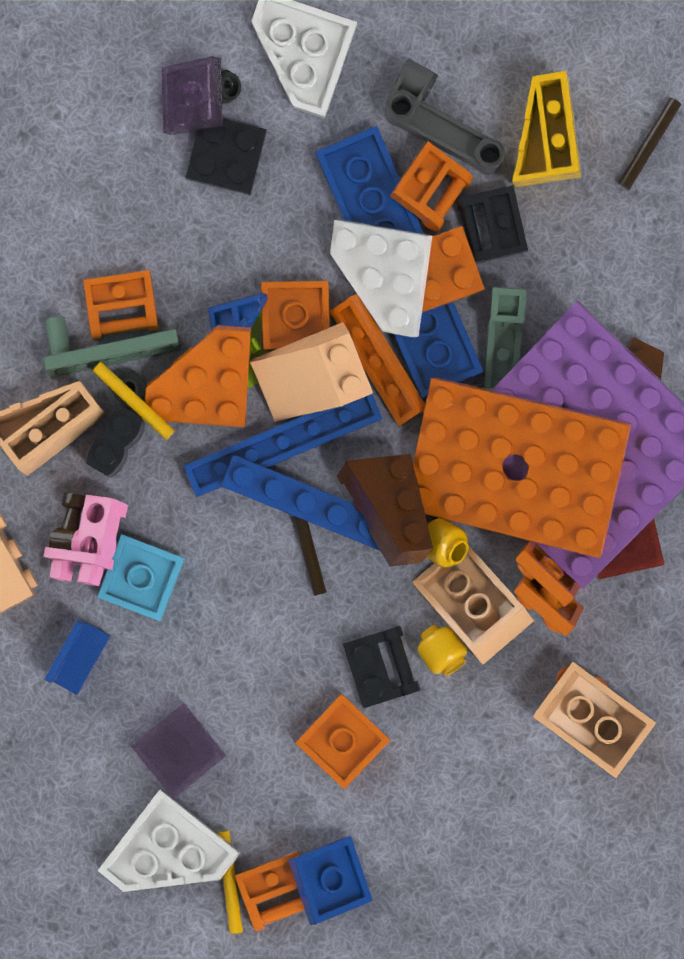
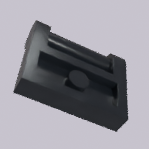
(502, 222)
(370, 671)

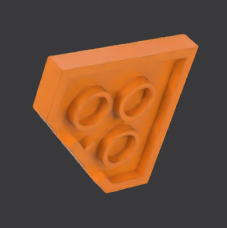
(206, 381)

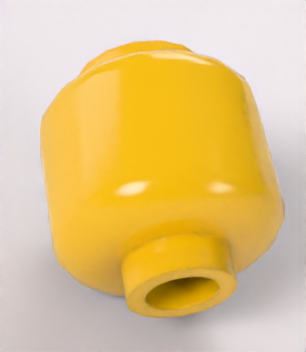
(448, 543)
(442, 650)

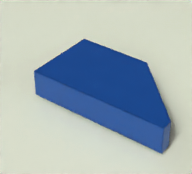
(237, 312)

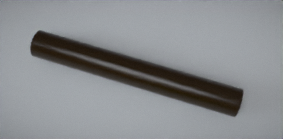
(649, 143)
(310, 556)

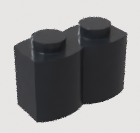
(111, 450)

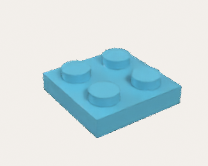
(141, 578)

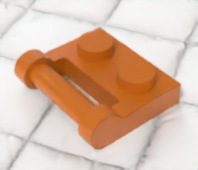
(423, 179)
(120, 293)
(266, 883)

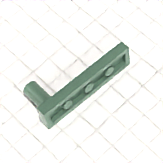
(65, 362)

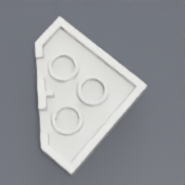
(305, 50)
(386, 272)
(167, 849)

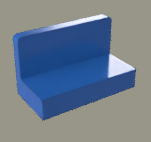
(77, 656)

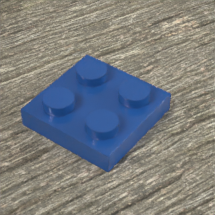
(330, 880)

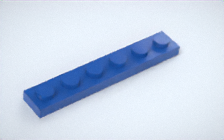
(284, 441)
(297, 499)

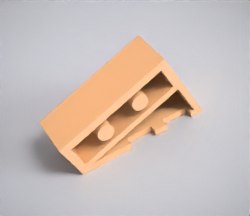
(46, 425)
(15, 582)

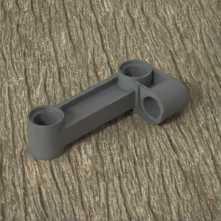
(435, 125)

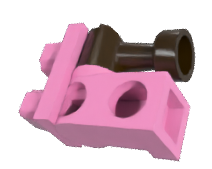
(85, 545)

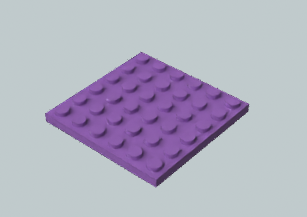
(594, 373)

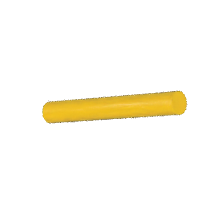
(133, 400)
(231, 894)

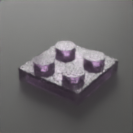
(192, 96)
(178, 750)

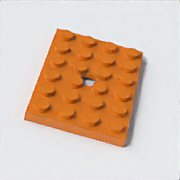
(569, 455)

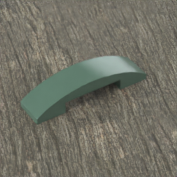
(504, 333)

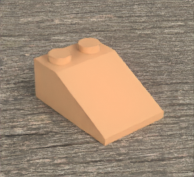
(312, 374)
(474, 604)
(594, 720)

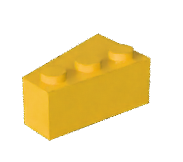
(549, 134)

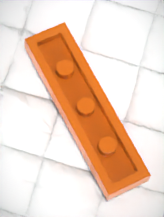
(379, 360)

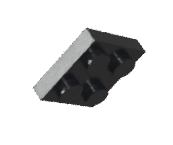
(227, 156)

